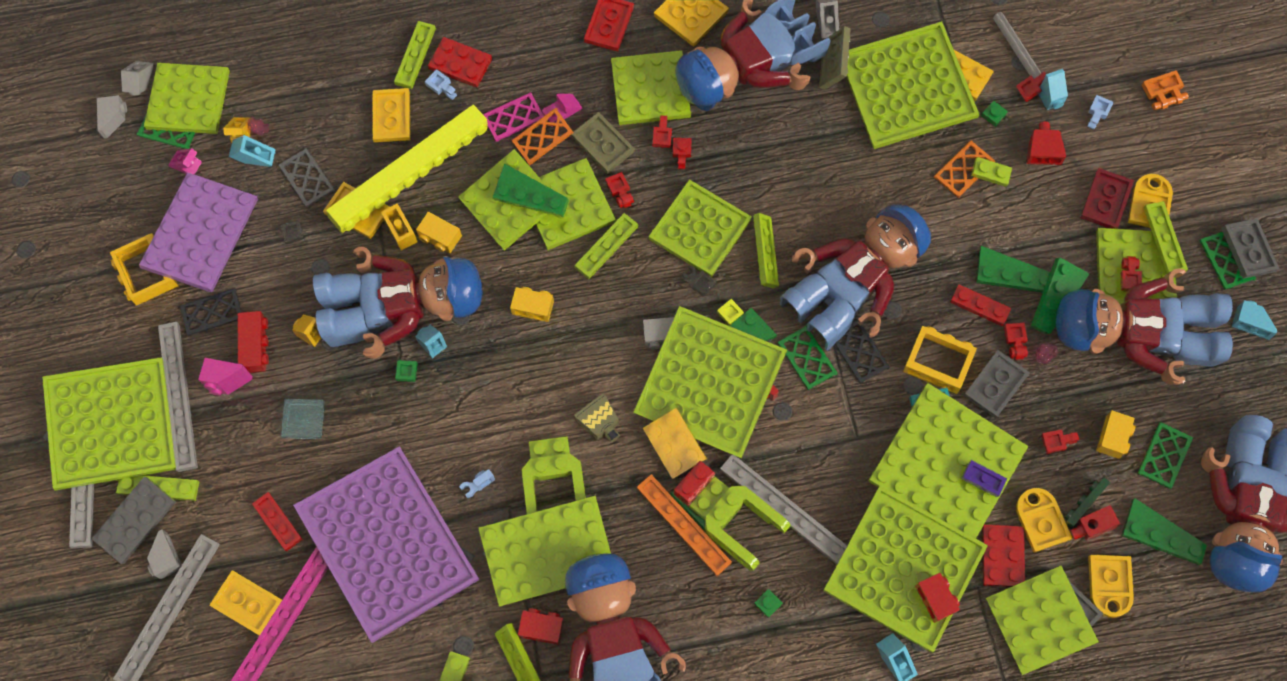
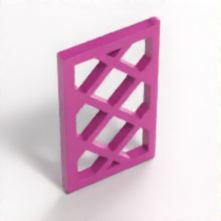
(511, 130)

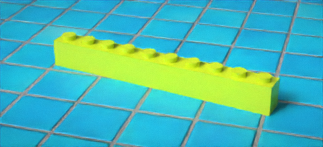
(407, 169)

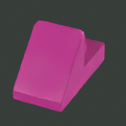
(566, 106)
(185, 161)

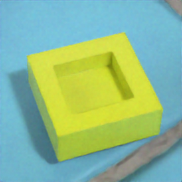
(730, 312)

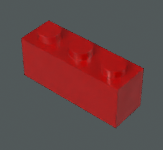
(252, 341)

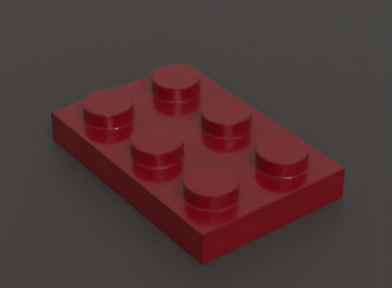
(1107, 199)

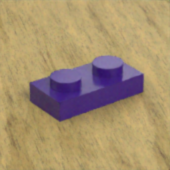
(984, 478)

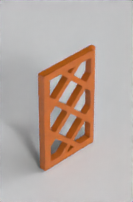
(556, 139)
(948, 167)

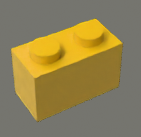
(399, 226)
(438, 232)
(532, 304)
(1116, 434)

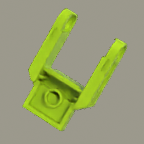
(549, 461)
(719, 504)

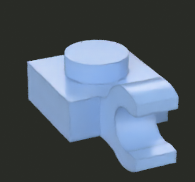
(439, 82)
(1099, 109)
(481, 480)

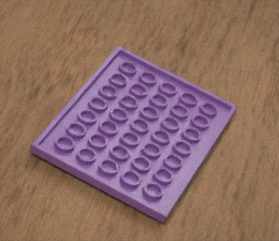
(386, 544)

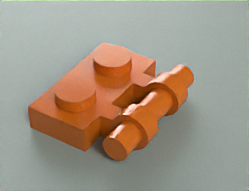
(1162, 85)

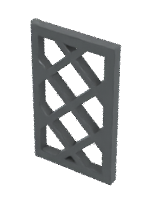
(294, 160)

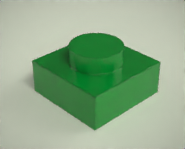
(994, 113)
(406, 371)
(768, 603)

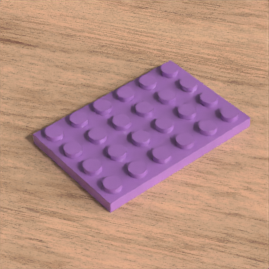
(198, 232)

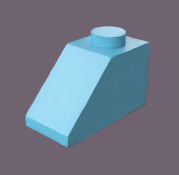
(1054, 90)
(251, 151)
(1254, 320)
(431, 340)
(897, 658)

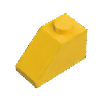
(307, 330)

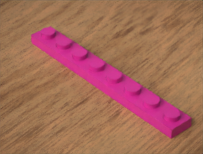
(282, 619)

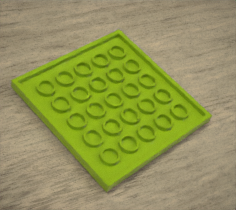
(909, 85)
(713, 379)
(108, 423)
(932, 454)
(893, 553)

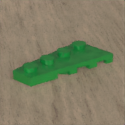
(526, 192)
(1009, 272)
(1061, 280)
(753, 324)
(1159, 533)

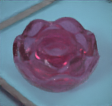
(257, 126)
(1045, 353)

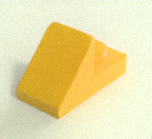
(237, 127)

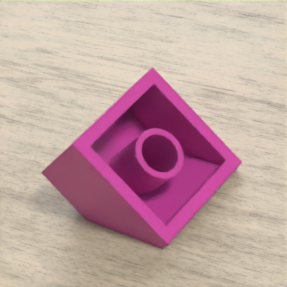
(223, 376)

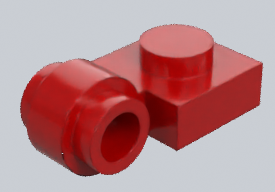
(618, 186)
(1129, 276)
(1016, 335)

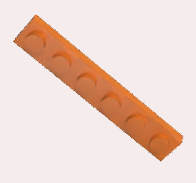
(684, 525)

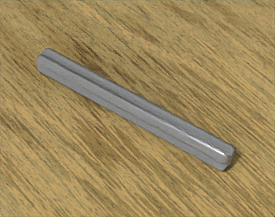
(1016, 45)

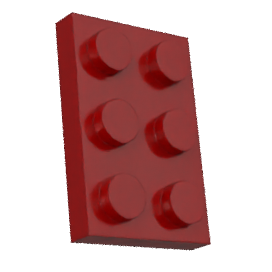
(609, 23)
(460, 62)
(1003, 556)

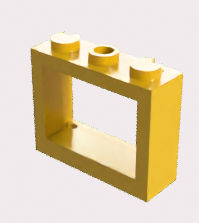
(127, 252)
(931, 375)

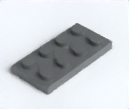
(134, 520)

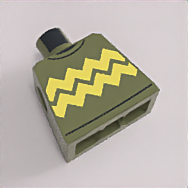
(599, 419)

